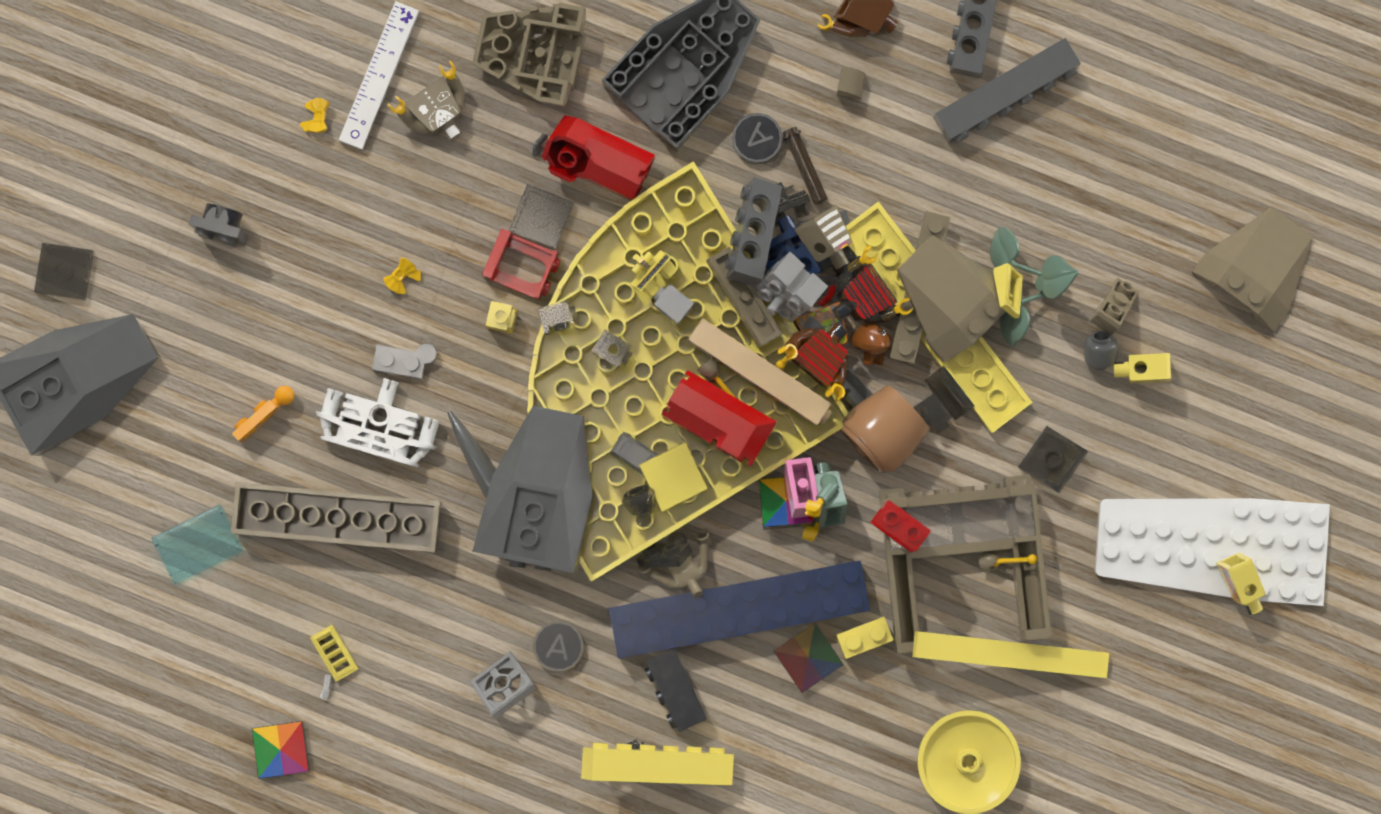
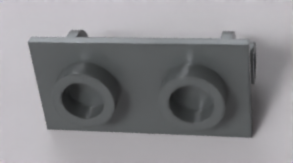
(854, 389)

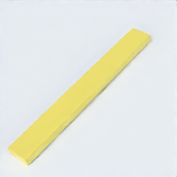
(1010, 654)

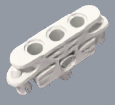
(372, 441)

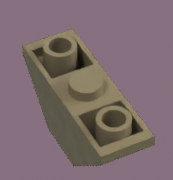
(1114, 306)

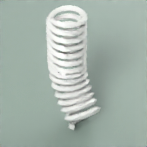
(325, 691)

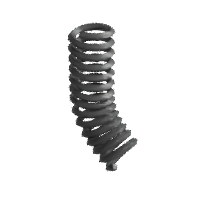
(542, 140)

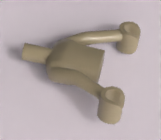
(688, 573)

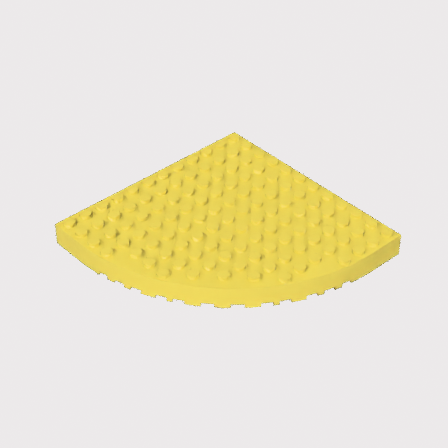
(565, 376)

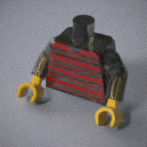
(866, 294)

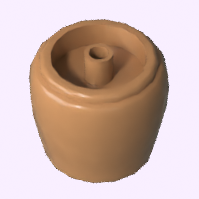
(884, 429)

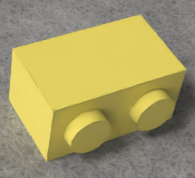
(864, 637)

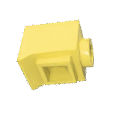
(501, 317)

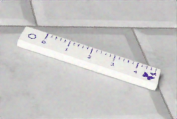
(379, 75)

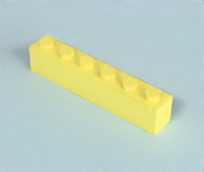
(657, 766)

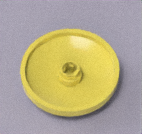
(969, 761)

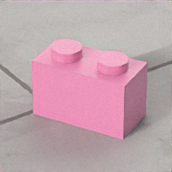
(799, 485)

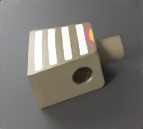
(826, 236)

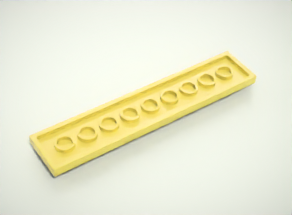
(975, 369)

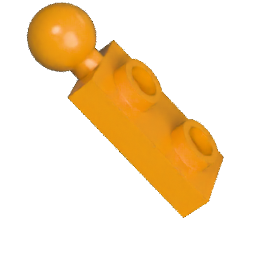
(263, 411)

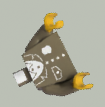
(435, 106)

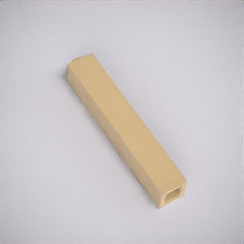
(760, 373)

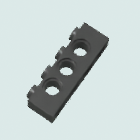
(972, 63)
(767, 197)

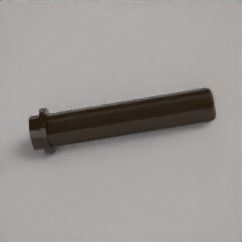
(805, 165)

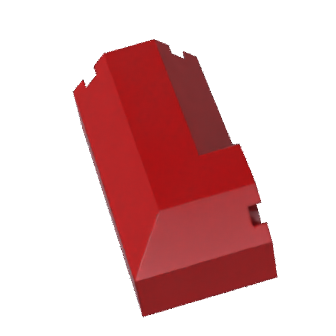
(597, 156)
(719, 417)

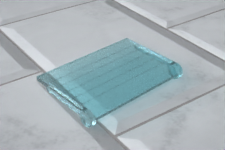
(197, 544)

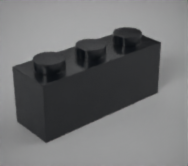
(675, 691)

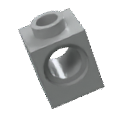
(673, 303)

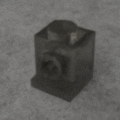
(557, 317)
(602, 346)
(934, 413)

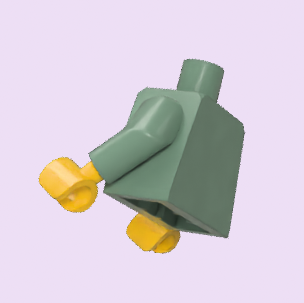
(830, 503)

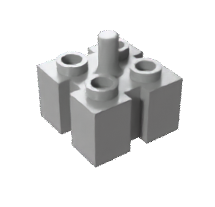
(790, 288)

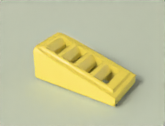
(1009, 288)
(331, 630)

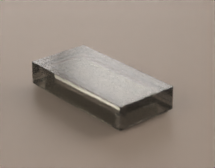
(949, 393)

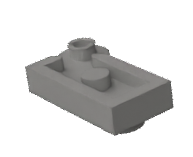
(403, 361)

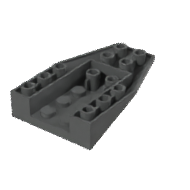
(683, 67)
(72, 379)
(540, 494)

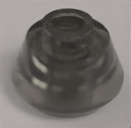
(639, 500)

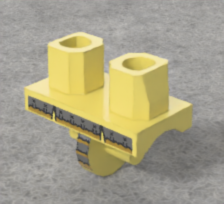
(644, 280)

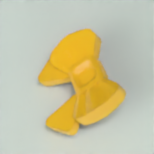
(318, 124)
(405, 268)

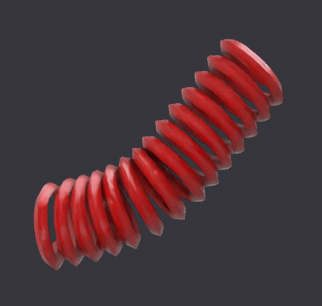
(831, 291)

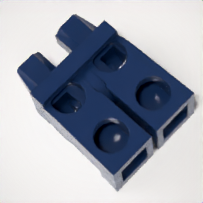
(791, 242)

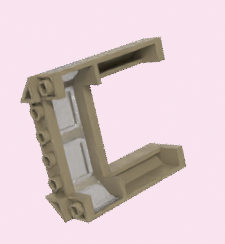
(971, 524)

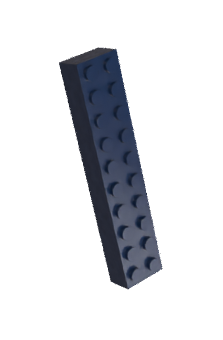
(739, 609)

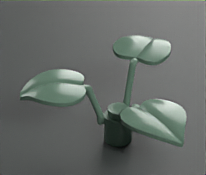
(1051, 281)

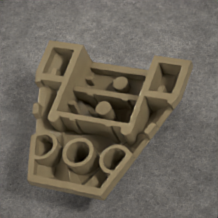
(534, 50)

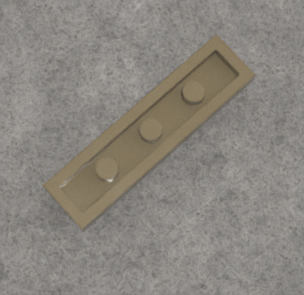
(745, 301)

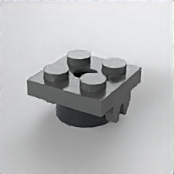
(221, 223)

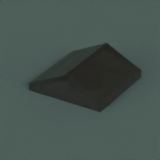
(1052, 459)

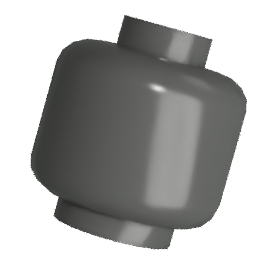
(1100, 350)

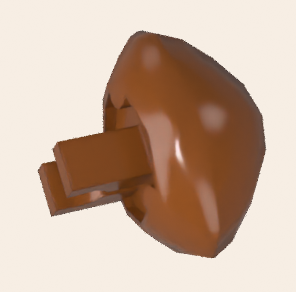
(873, 341)

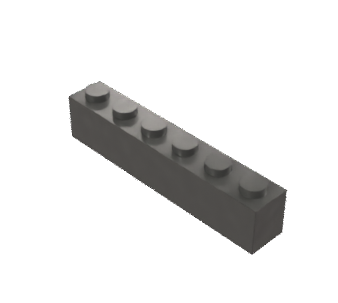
(1006, 91)

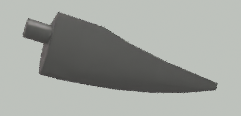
(476, 458)

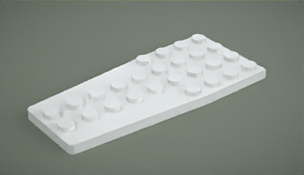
(1182, 539)

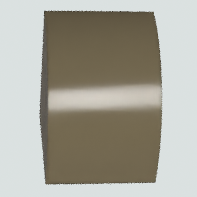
(851, 83)

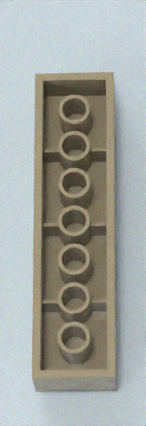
(336, 517)

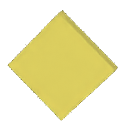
(673, 476)

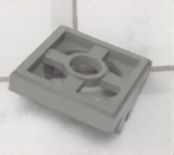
(480, 684)

